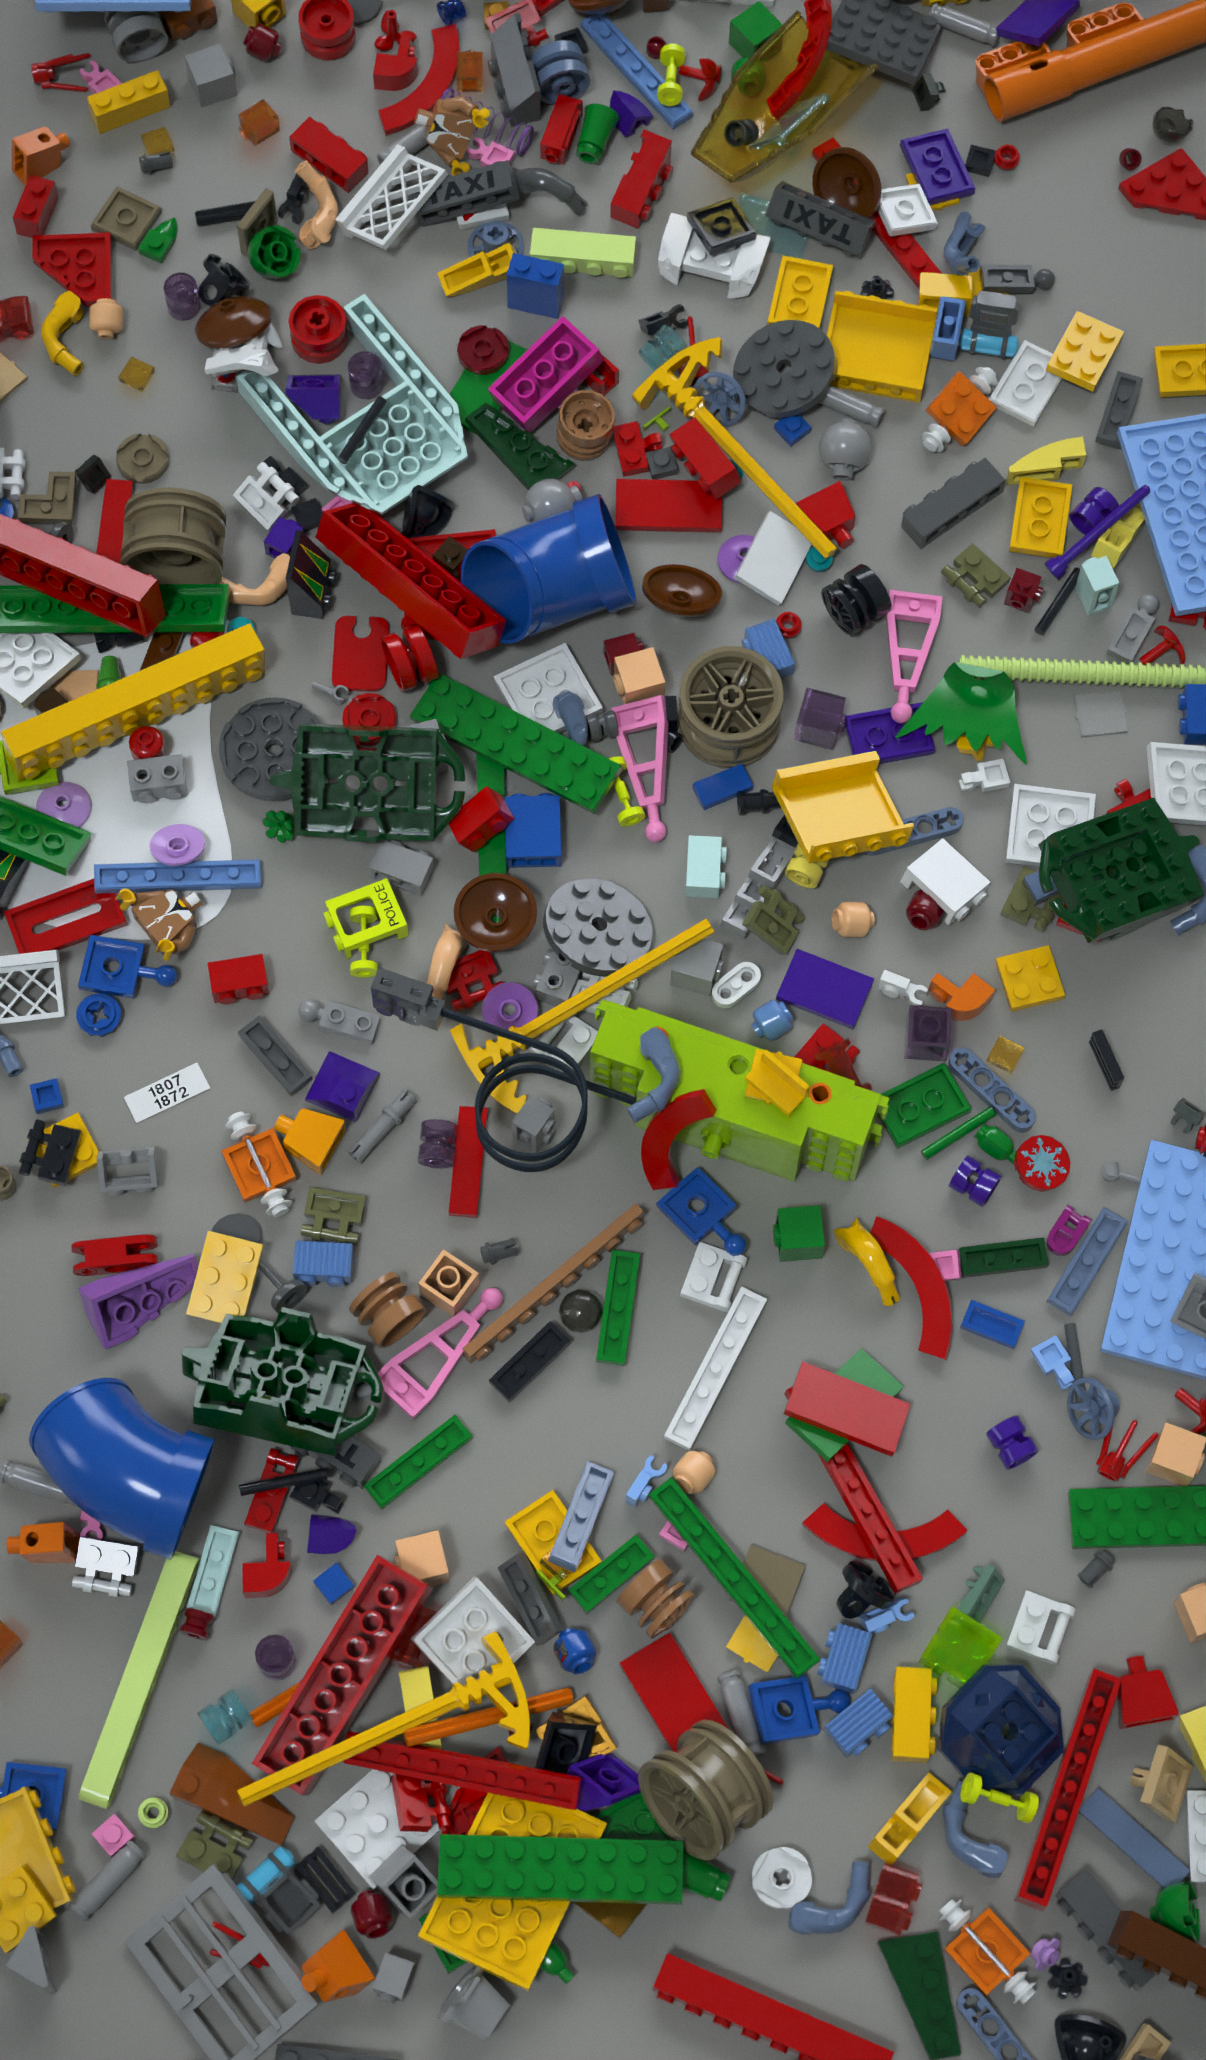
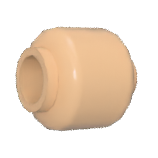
(106, 318)
(852, 919)
(694, 1472)

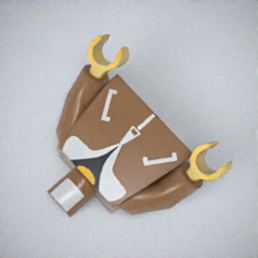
(451, 128)
(163, 918)

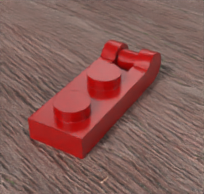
(268, 1505)

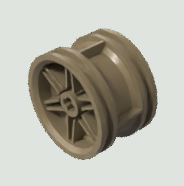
(174, 536)
(711, 674)
(705, 1789)

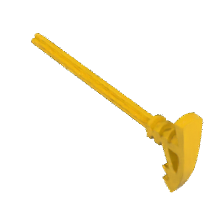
(694, 406)
(479, 1058)
(458, 1697)

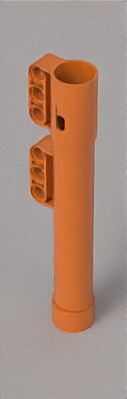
(1098, 48)

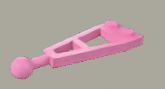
(913, 608)
(638, 717)
(403, 1388)

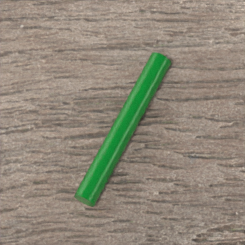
(958, 1133)

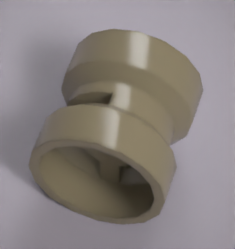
(9, 1189)

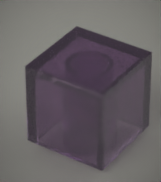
(820, 718)
(927, 1033)

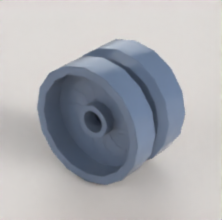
(560, 70)

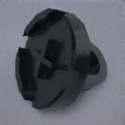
(224, 278)
(864, 1590)

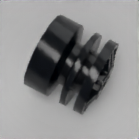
(856, 599)

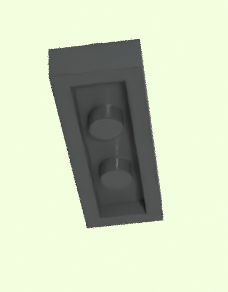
(1118, 408)
(275, 1055)
(530, 1598)

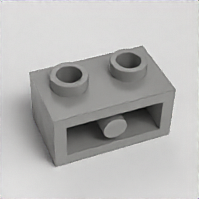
(157, 778)
(557, 979)
(534, 1124)

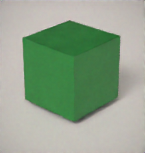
(752, 29)
(799, 1233)

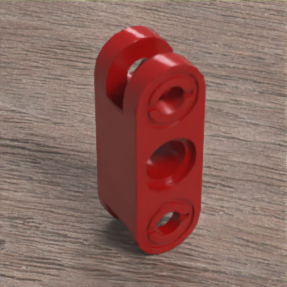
(114, 1254)

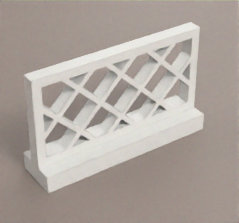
(377, 191)
(27, 962)

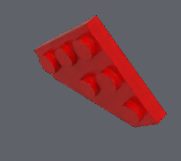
(1169, 185)
(77, 263)

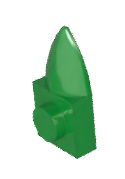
(159, 241)

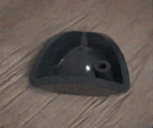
(426, 513)
(1087, 2038)

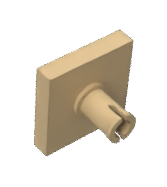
(1164, 1783)

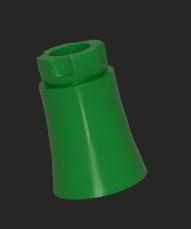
(595, 132)
(704, 1878)

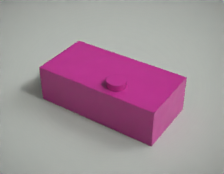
(545, 374)

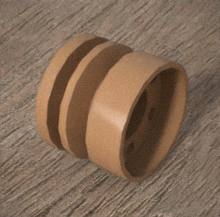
(585, 425)
(387, 1309)
(658, 1601)

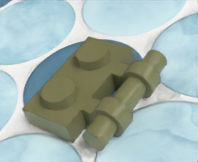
(980, 570)
(1021, 905)
(768, 925)
(333, 1207)
(202, 1852)

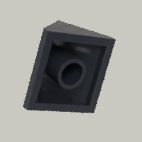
(564, 1743)

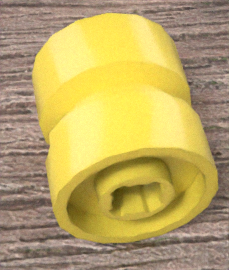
(802, 872)

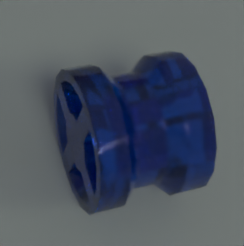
(451, 11)

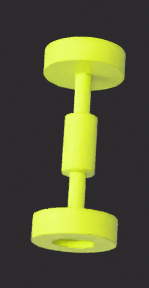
(672, 57)
(630, 815)
(363, 968)
(1026, 1806)

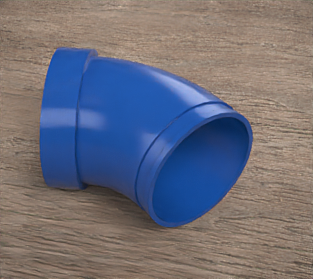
(551, 570)
(121, 1462)

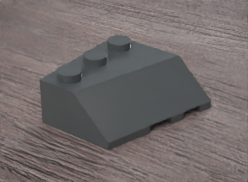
(514, 73)

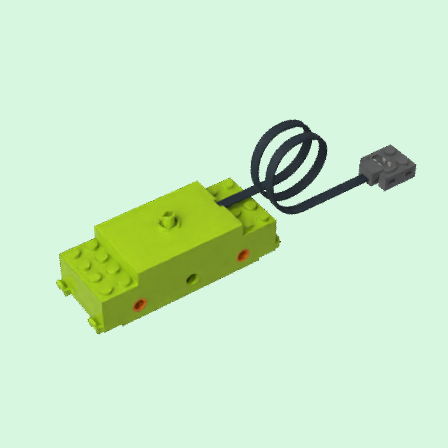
(823, 1133)

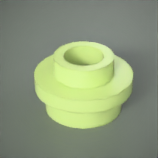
(146, 1806)

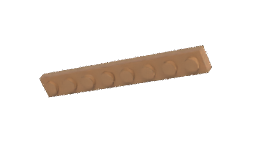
(545, 1292)

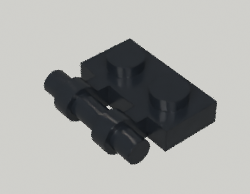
(59, 1154)

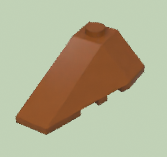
(211, 1785)

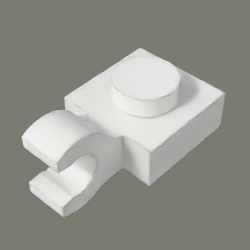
(990, 775)
(898, 986)

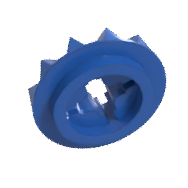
(94, 1004)

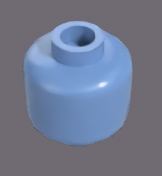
(772, 1020)

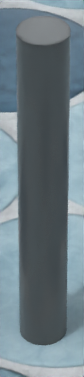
(1074, 1353)

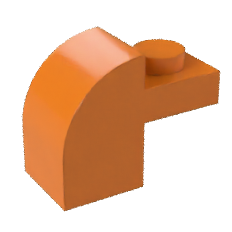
(966, 1001)

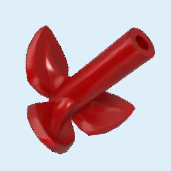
(390, 26)
(707, 73)
(1171, 642)
(1196, 1406)

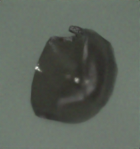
(1171, 125)
(581, 1310)

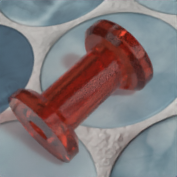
(839, 1062)
(407, 1652)

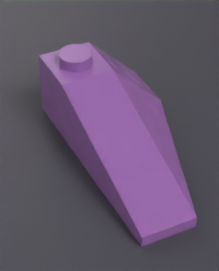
(131, 1298)

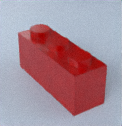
(329, 154)
(704, 459)

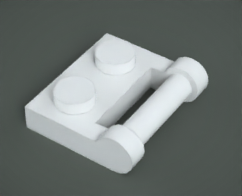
(575, 1043)
(704, 1273)
(1031, 1624)

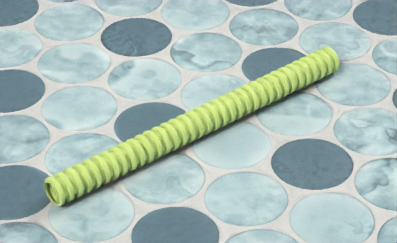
(1092, 672)

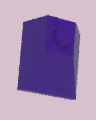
(316, 395)
(342, 1086)
(604, 1781)

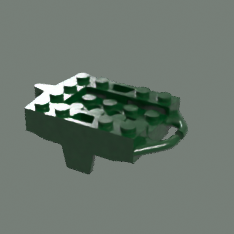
(399, 811)
(1119, 880)
(286, 1353)

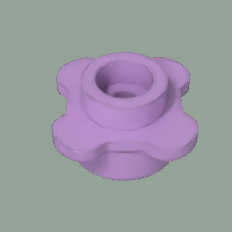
(1045, 1953)

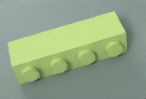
(586, 251)

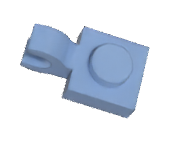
(1053, 1358)
(641, 1487)
(879, 1619)

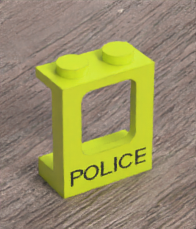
(386, 906)

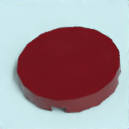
(483, 350)

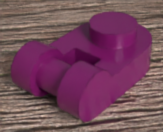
(1062, 1238)

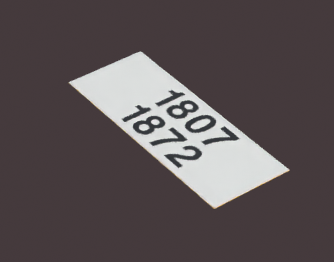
(166, 1092)

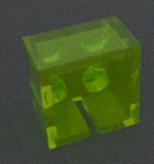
(961, 1647)

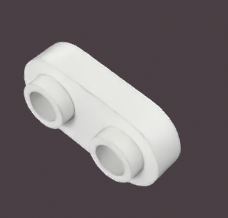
(735, 985)

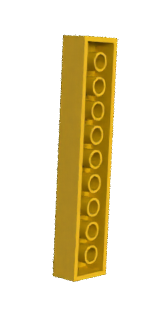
(134, 702)

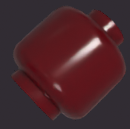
(262, 42)
(923, 911)
(372, 1914)

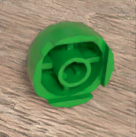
(274, 252)
(1177, 1910)

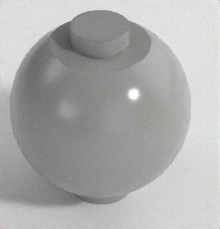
(845, 448)
(549, 498)

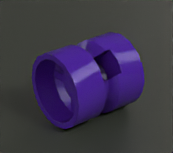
(1093, 510)
(983, 1186)
(1013, 1444)

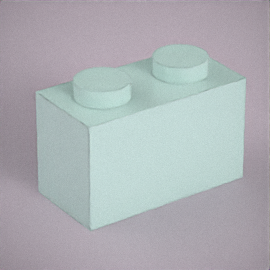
(1096, 585)
(703, 866)

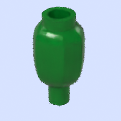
(995, 1143)
(556, 1963)

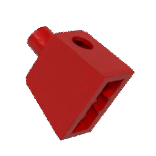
(831, 513)
(1144, 1696)

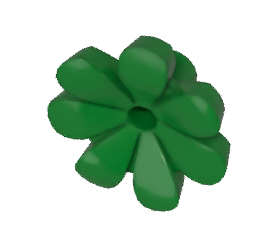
(279, 824)

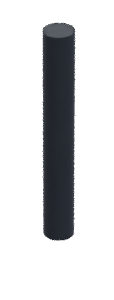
(361, 430)
(1058, 602)
(283, 1481)

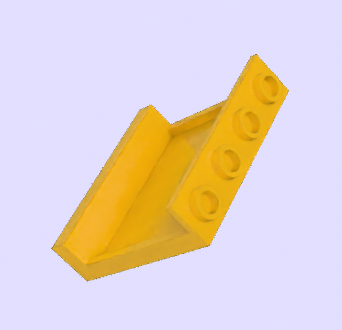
(880, 345)
(839, 807)
(28, 1844)

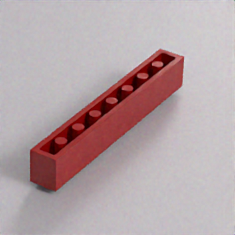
(1068, 1790)
(759, 2015)

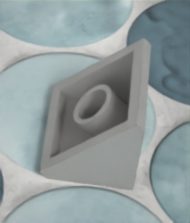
(1192, 1307)
(32, 1961)

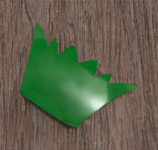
(971, 707)

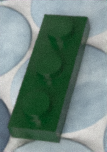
(1003, 1257)

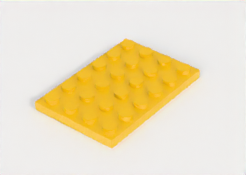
(508, 1935)

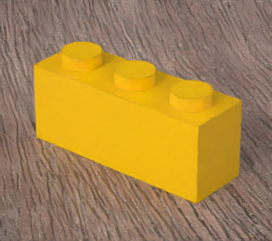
(128, 102)
(913, 1715)

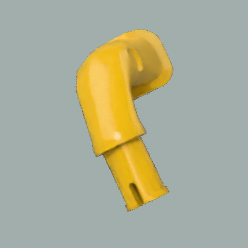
(65, 311)
(868, 1251)

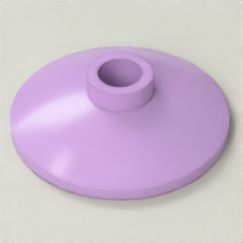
(77, 806)
(177, 844)

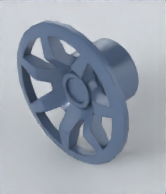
(494, 236)
(723, 396)
(1097, 1407)

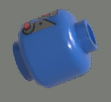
(575, 1651)

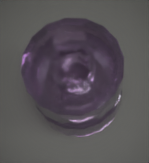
(182, 296)
(365, 375)
(437, 1145)
(275, 1657)

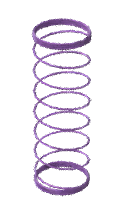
(519, 152)

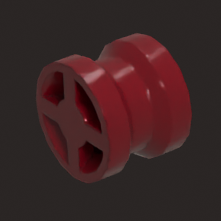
(196, 1624)

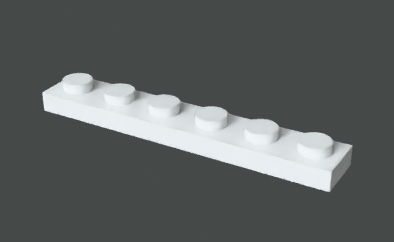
(715, 1368)

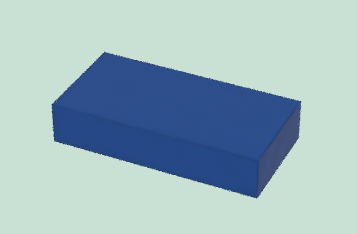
(722, 786)
(992, 1324)

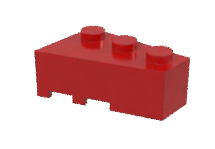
(643, 181)

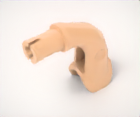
(318, 228)
(266, 593)
(445, 955)

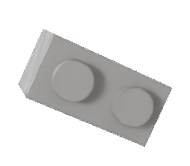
(402, 867)

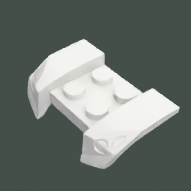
(685, 252)
(246, 356)

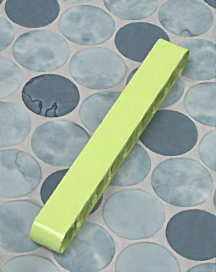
(139, 1680)

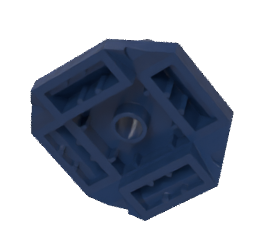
(974, 1724)

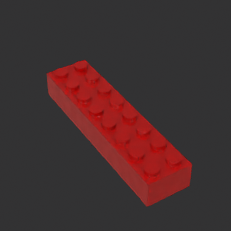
(79, 577)
(411, 579)
(344, 1669)

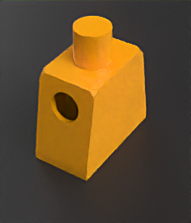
(311, 1137)

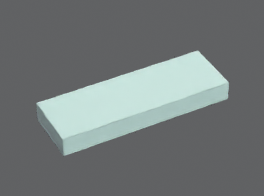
(213, 1570)

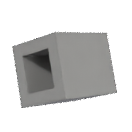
(393, 1978)

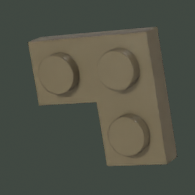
(53, 507)

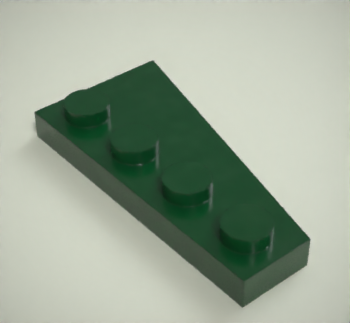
(517, 448)

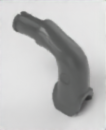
(540, 179)

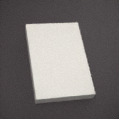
(1026, 384)
(773, 558)

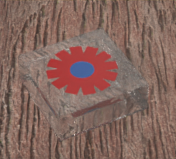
(226, 382)

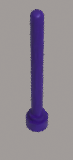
(1059, 564)

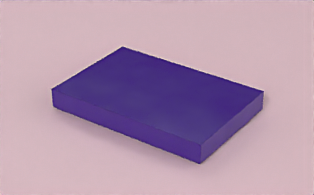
(1036, 20)
(937, 166)
(878, 731)
(824, 989)

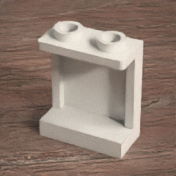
(948, 880)

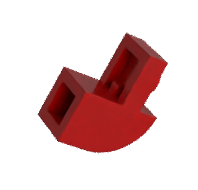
(398, 70)
(267, 1577)

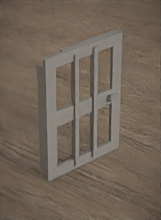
(257, 1941)

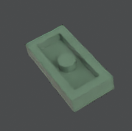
(981, 1592)

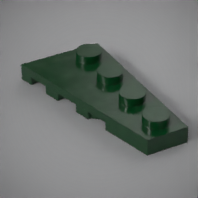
(922, 1982)

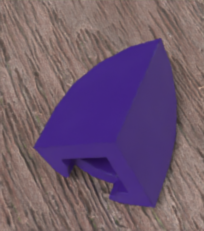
(630, 111)
(329, 1534)

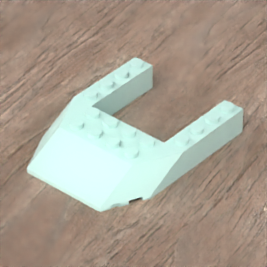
(406, 446)

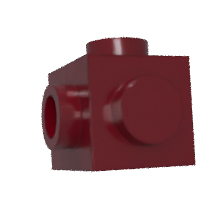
(1023, 590)

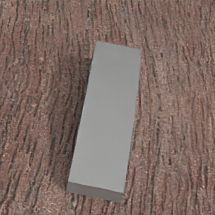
(766, 871)

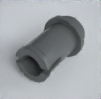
(155, 161)
(497, 1251)
(1096, 1569)

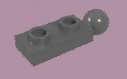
(1014, 278)

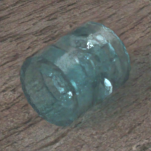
(664, 346)
(225, 1716)

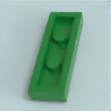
(611, 1574)

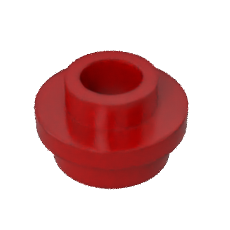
(1007, 151)
(789, 618)

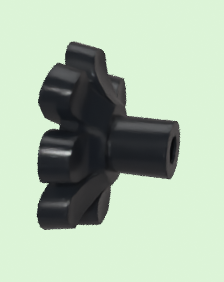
(877, 288)
(1064, 1983)

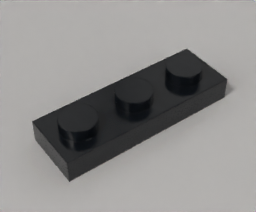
(529, 1361)

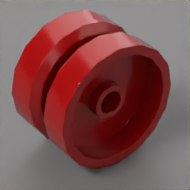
(327, 28)
(318, 329)
(409, 657)

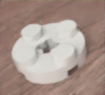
(798, 1873)

